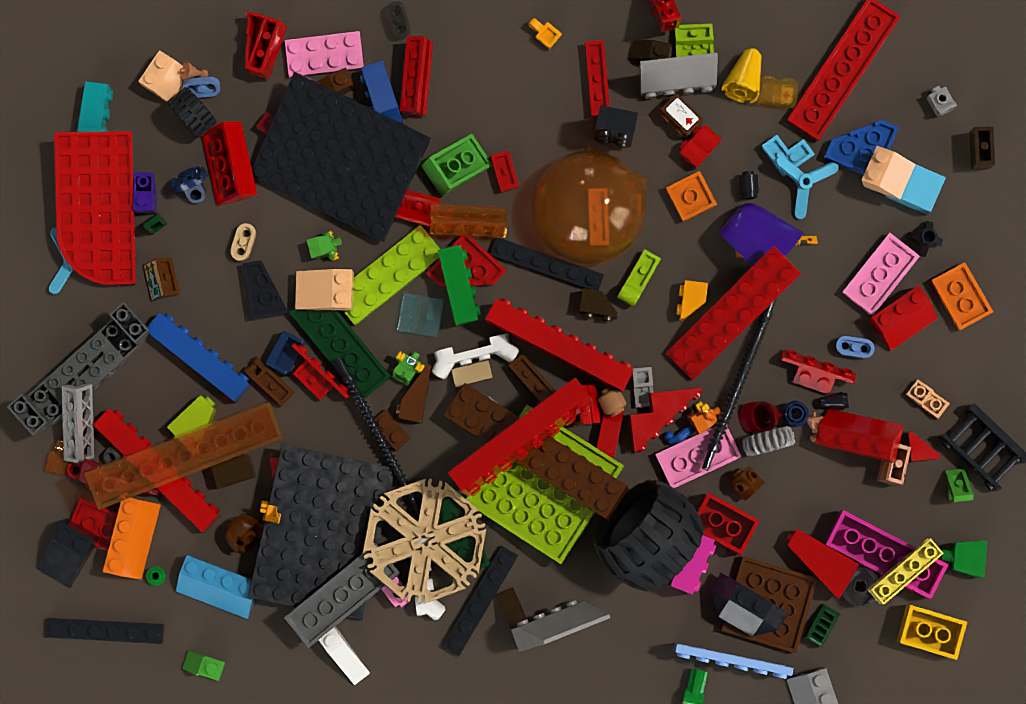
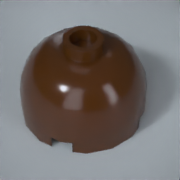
(243, 533)

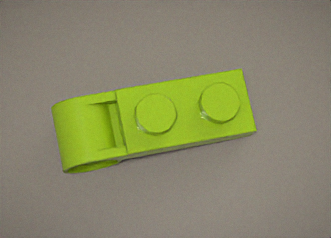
(639, 278)

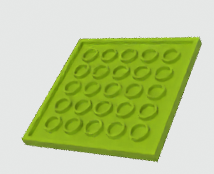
(538, 509)

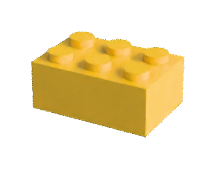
(931, 631)

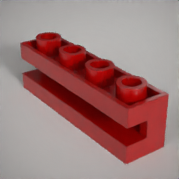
(416, 76)

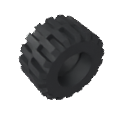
(192, 112)

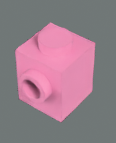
(395, 599)

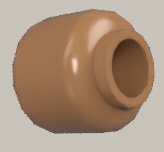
(612, 402)

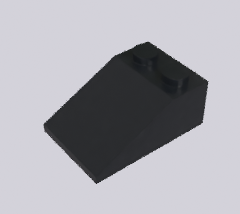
(67, 552)

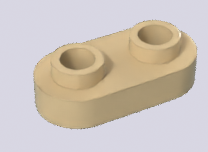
(242, 242)

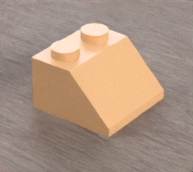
(162, 77)
(888, 173)

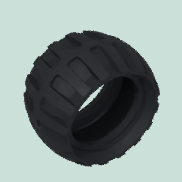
(649, 536)

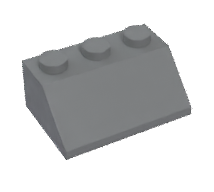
(812, 688)

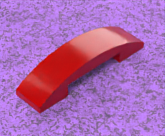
(609, 434)

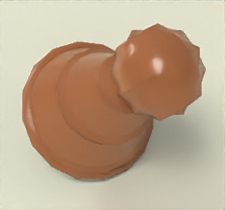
(189, 71)
(813, 422)

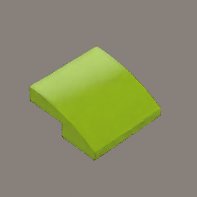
(694, 39)

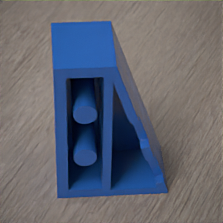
(380, 90)

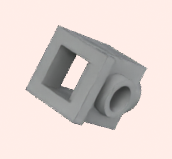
(938, 107)

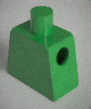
(967, 558)

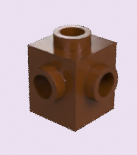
(746, 482)

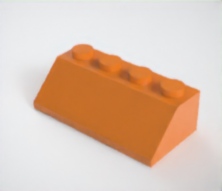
(131, 538)

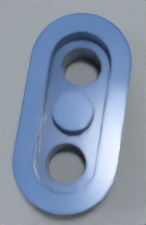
(201, 87)
(854, 347)

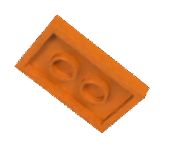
(961, 296)

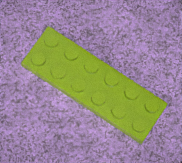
(392, 273)

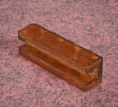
(468, 220)

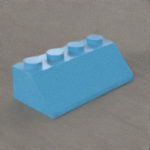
(215, 586)

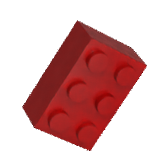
(726, 523)

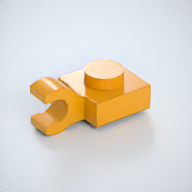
(546, 34)

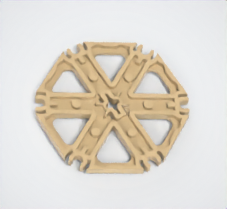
(427, 523)

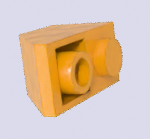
(693, 298)

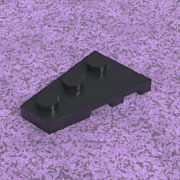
(261, 292)

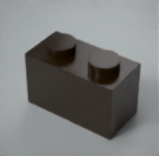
(982, 148)
(233, 471)

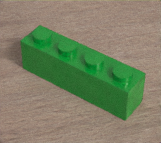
(458, 285)

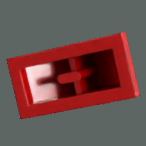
(919, 449)

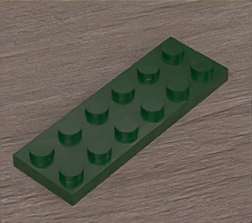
(338, 339)

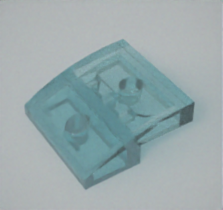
(420, 315)

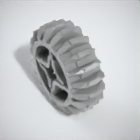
(768, 441)

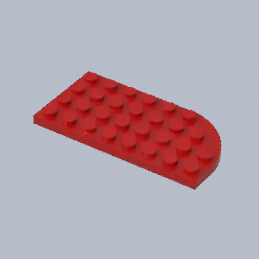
(96, 204)

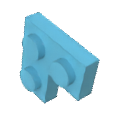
(796, 155)

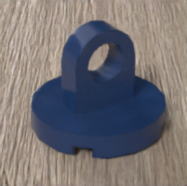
(191, 180)

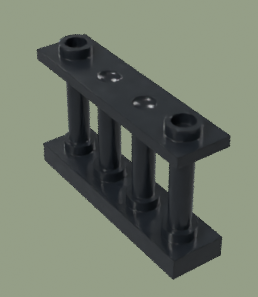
(988, 428)

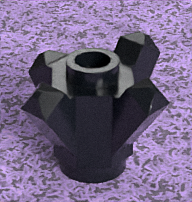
(925, 238)

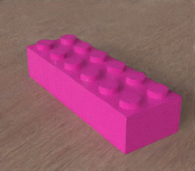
(879, 551)

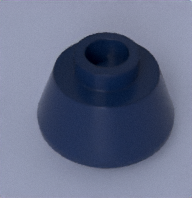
(801, 413)

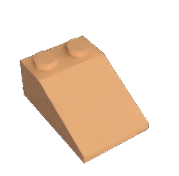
(325, 289)

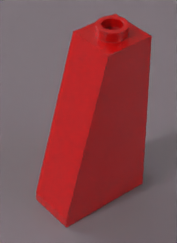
(824, 562)

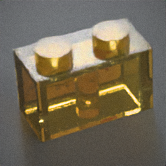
(778, 92)

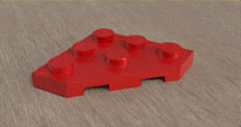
(483, 266)

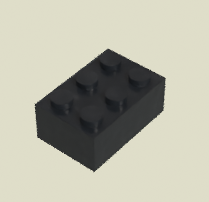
(615, 126)

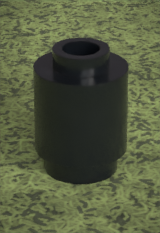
(749, 185)

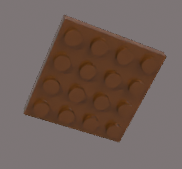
(786, 590)

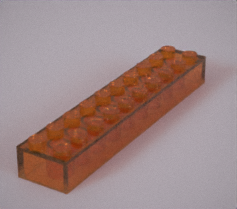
(182, 455)

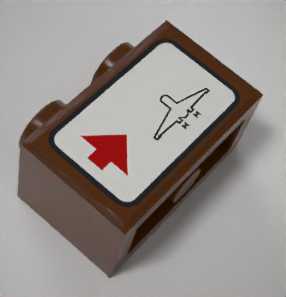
(680, 116)

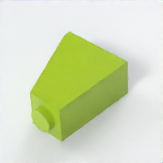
(194, 416)

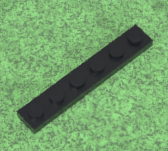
(546, 264)
(480, 601)
(105, 630)

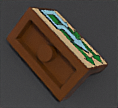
(161, 278)

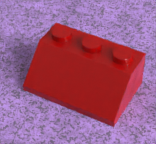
(904, 318)

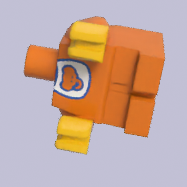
(704, 418)

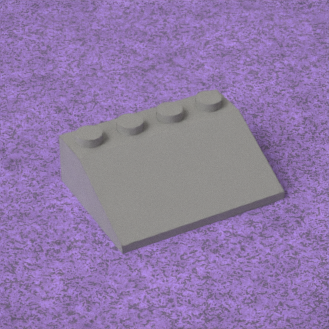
(678, 75)
(556, 624)

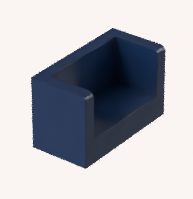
(284, 355)

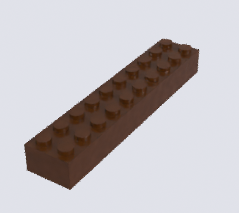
(550, 461)

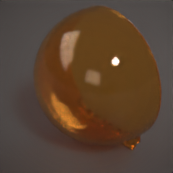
(589, 207)

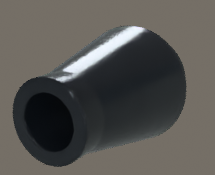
(835, 401)

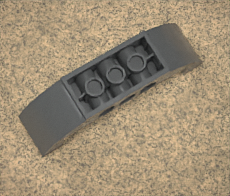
(91, 363)

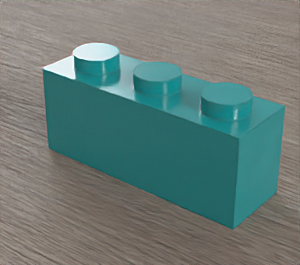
(95, 107)

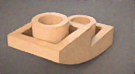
(927, 399)

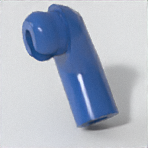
(679, 437)

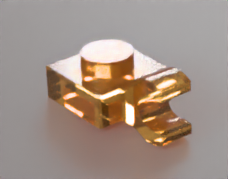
(56, 460)

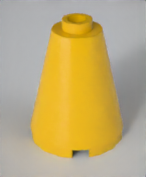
(744, 78)

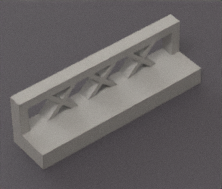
(74, 423)

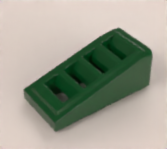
(155, 223)
(820, 642)

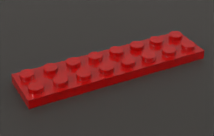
(843, 69)
(733, 313)

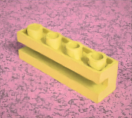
(905, 571)

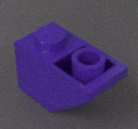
(144, 193)

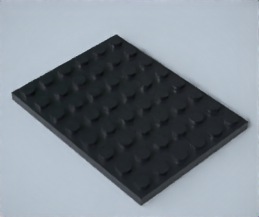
(339, 156)
(321, 524)

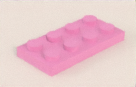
(324, 54)
(880, 274)
(684, 460)

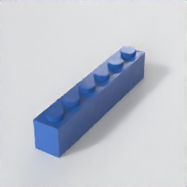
(197, 357)

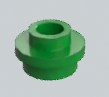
(162, 575)

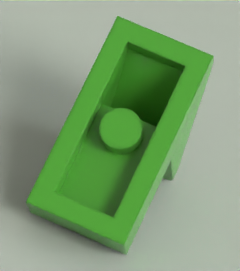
(958, 485)
(203, 665)

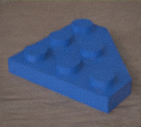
(858, 146)

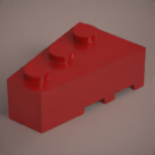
(263, 43)

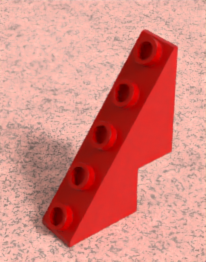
(666, 14)
(663, 408)

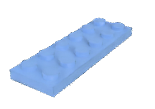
(740, 662)

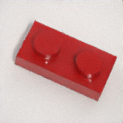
(504, 171)

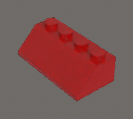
(229, 163)
(859, 435)

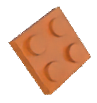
(691, 196)

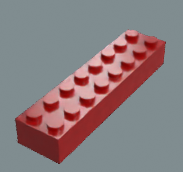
(558, 345)
(521, 437)

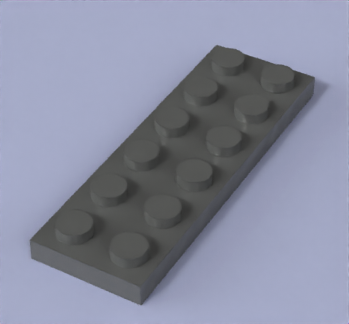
(336, 599)

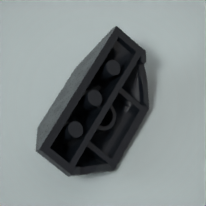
(745, 607)

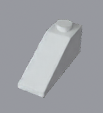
(344, 655)

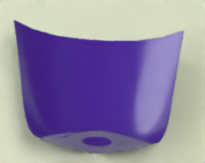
(757, 231)

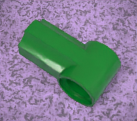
(694, 692)

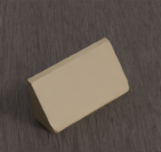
(472, 374)

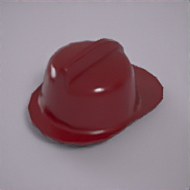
(759, 416)

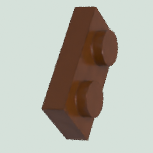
(391, 429)

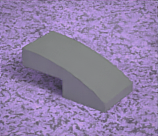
(642, 386)

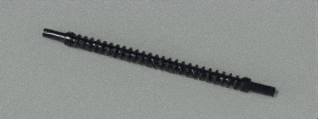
(349, 379)
(737, 386)

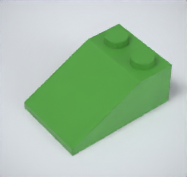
(456, 165)

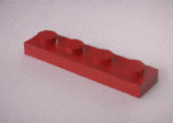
(597, 75)

